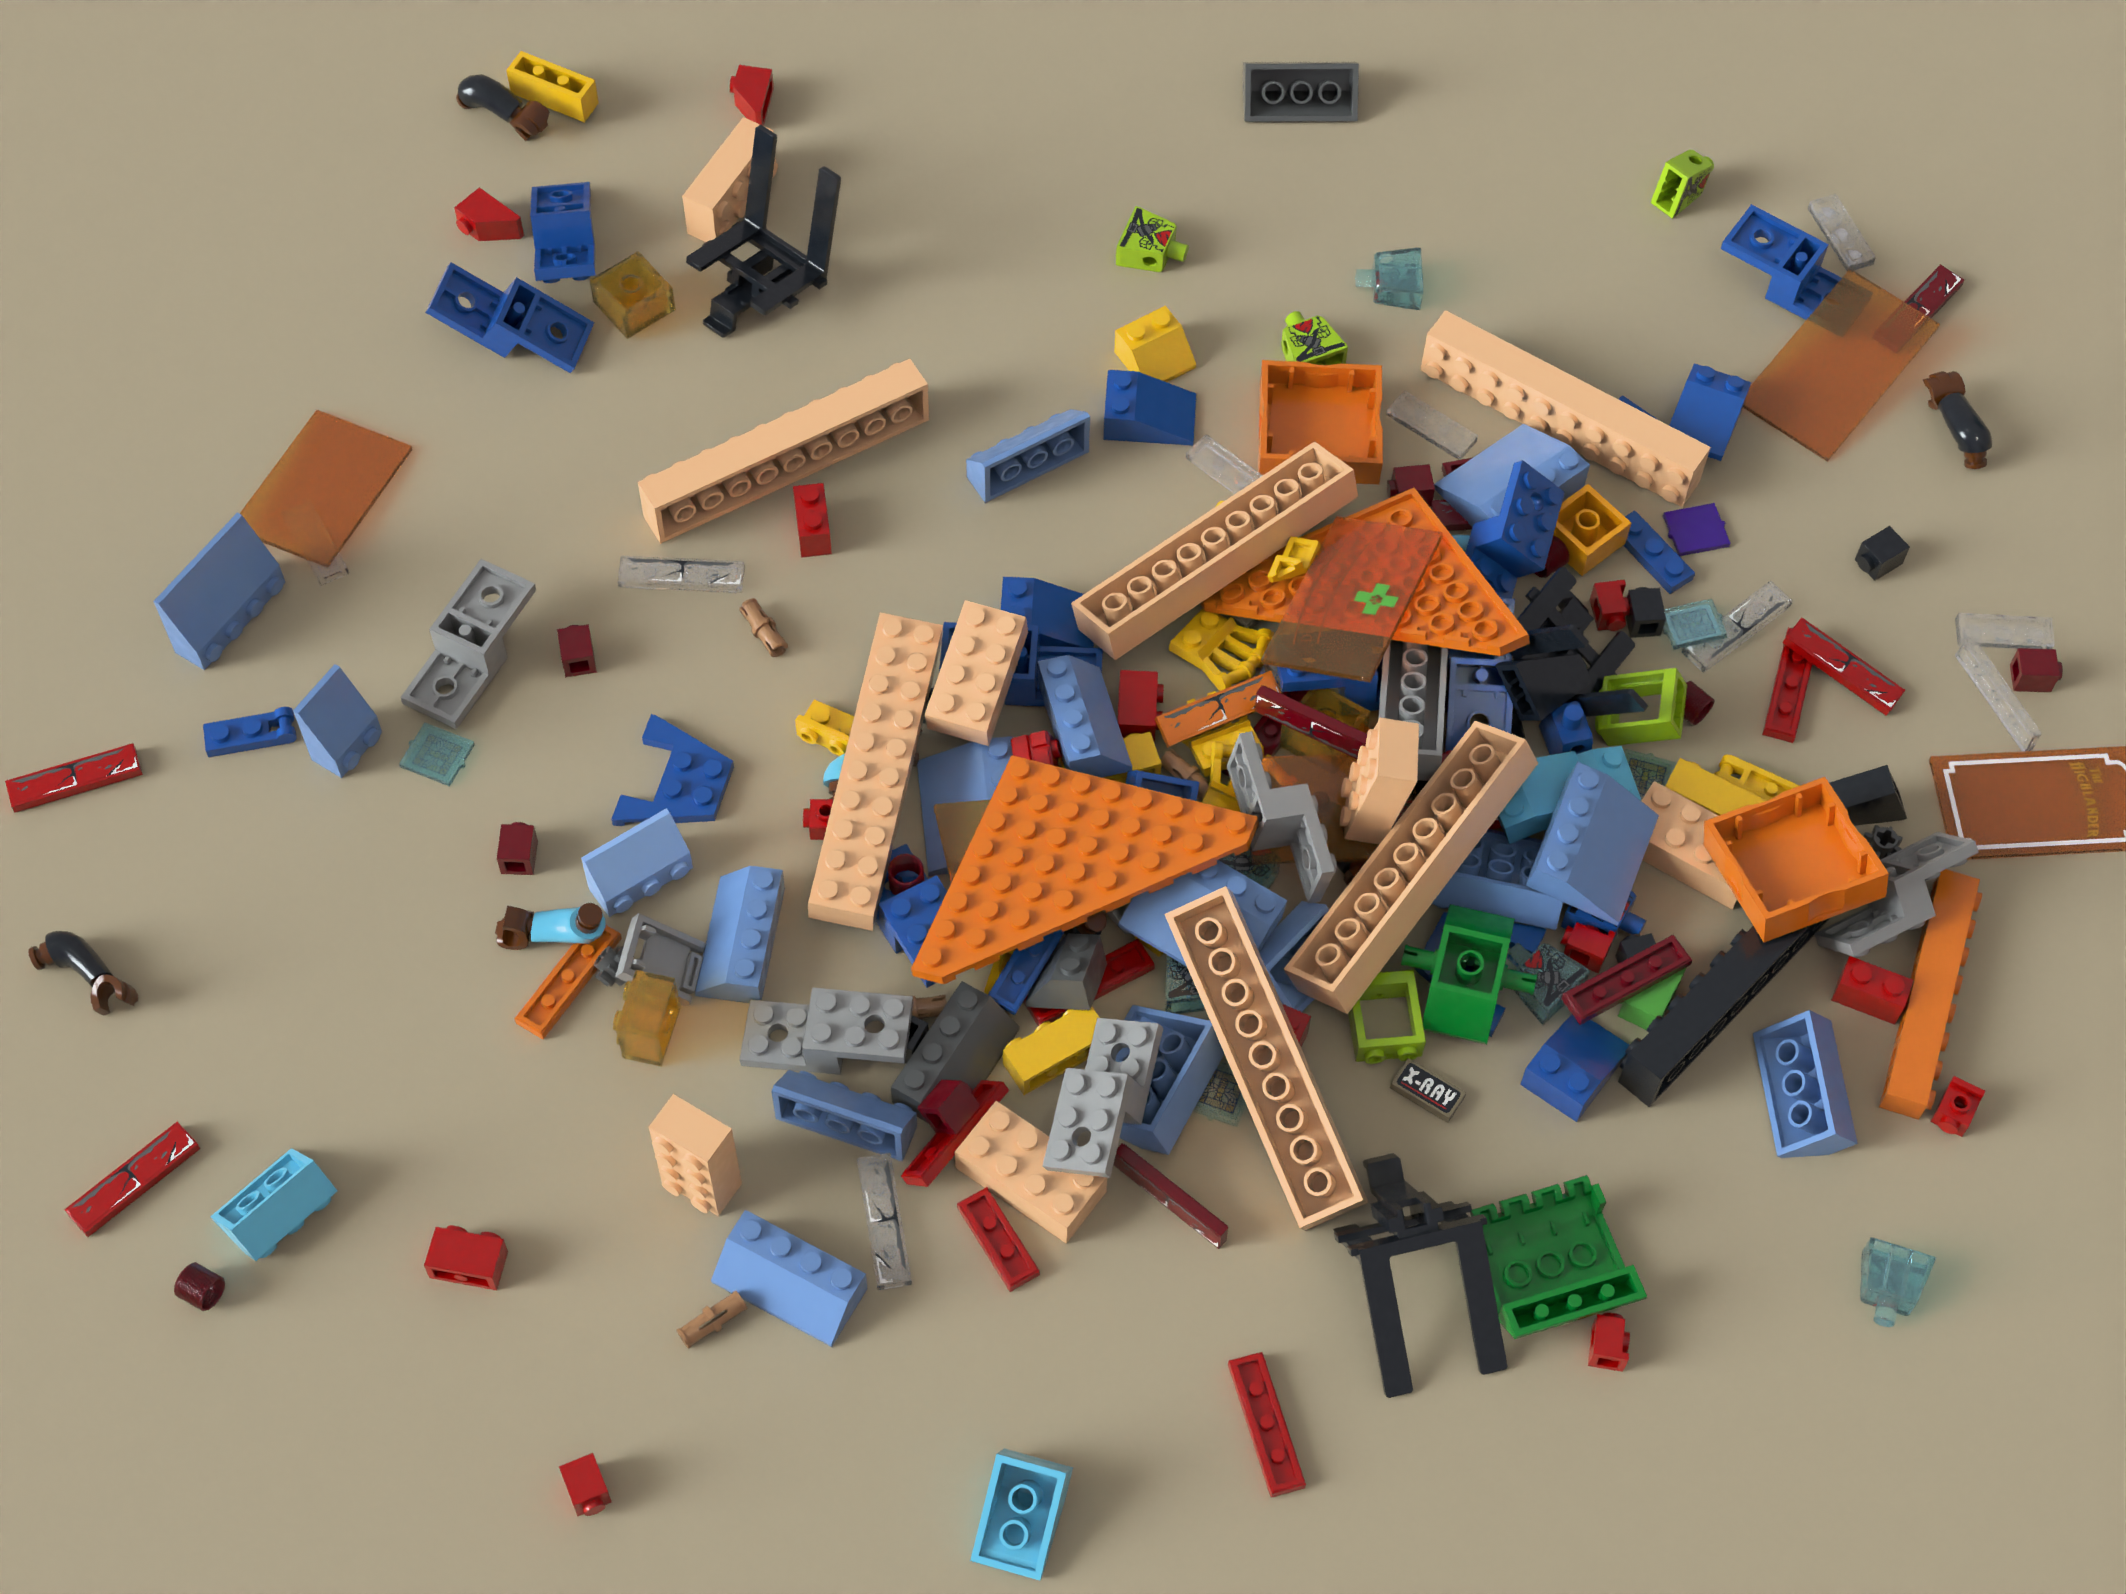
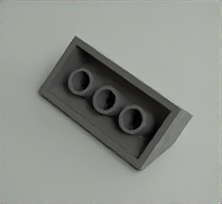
(1300, 91)
(959, 1046)

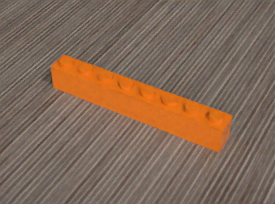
(1929, 1004)

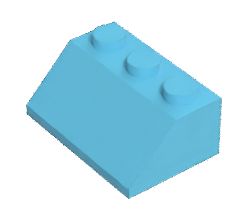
(275, 1204)

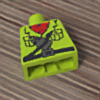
(1683, 174)
(1149, 242)
(1312, 341)

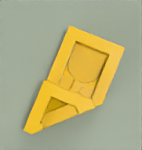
(1295, 559)

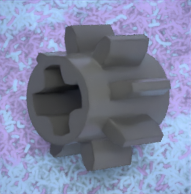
(1883, 841)
(608, 964)

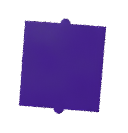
(1696, 529)

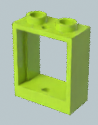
(1647, 683)
(1374, 1051)

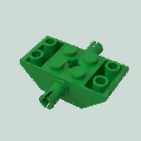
(1464, 1001)

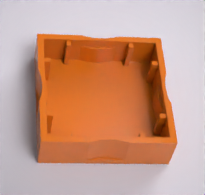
(1324, 405)
(1795, 859)

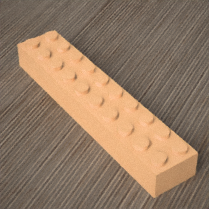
(1564, 408)
(784, 450)
(1214, 550)
(875, 772)
(1411, 866)
(1266, 1059)

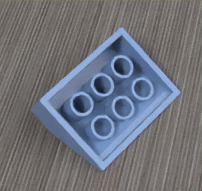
(1481, 483)
(219, 593)
(957, 776)
(1593, 845)
(1495, 882)
(1146, 911)
(1181, 1073)

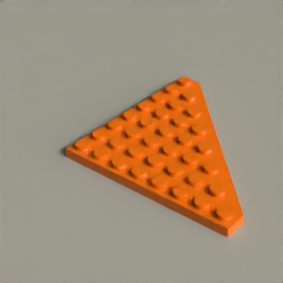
(1449, 609)
(1061, 851)

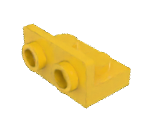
(825, 727)

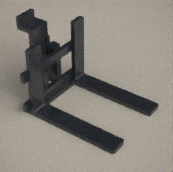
(796, 270)
(1562, 633)
(1393, 1194)

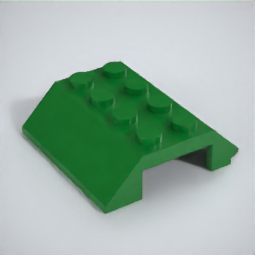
(1555, 1258)

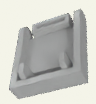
(663, 954)

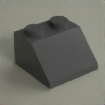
(1070, 974)

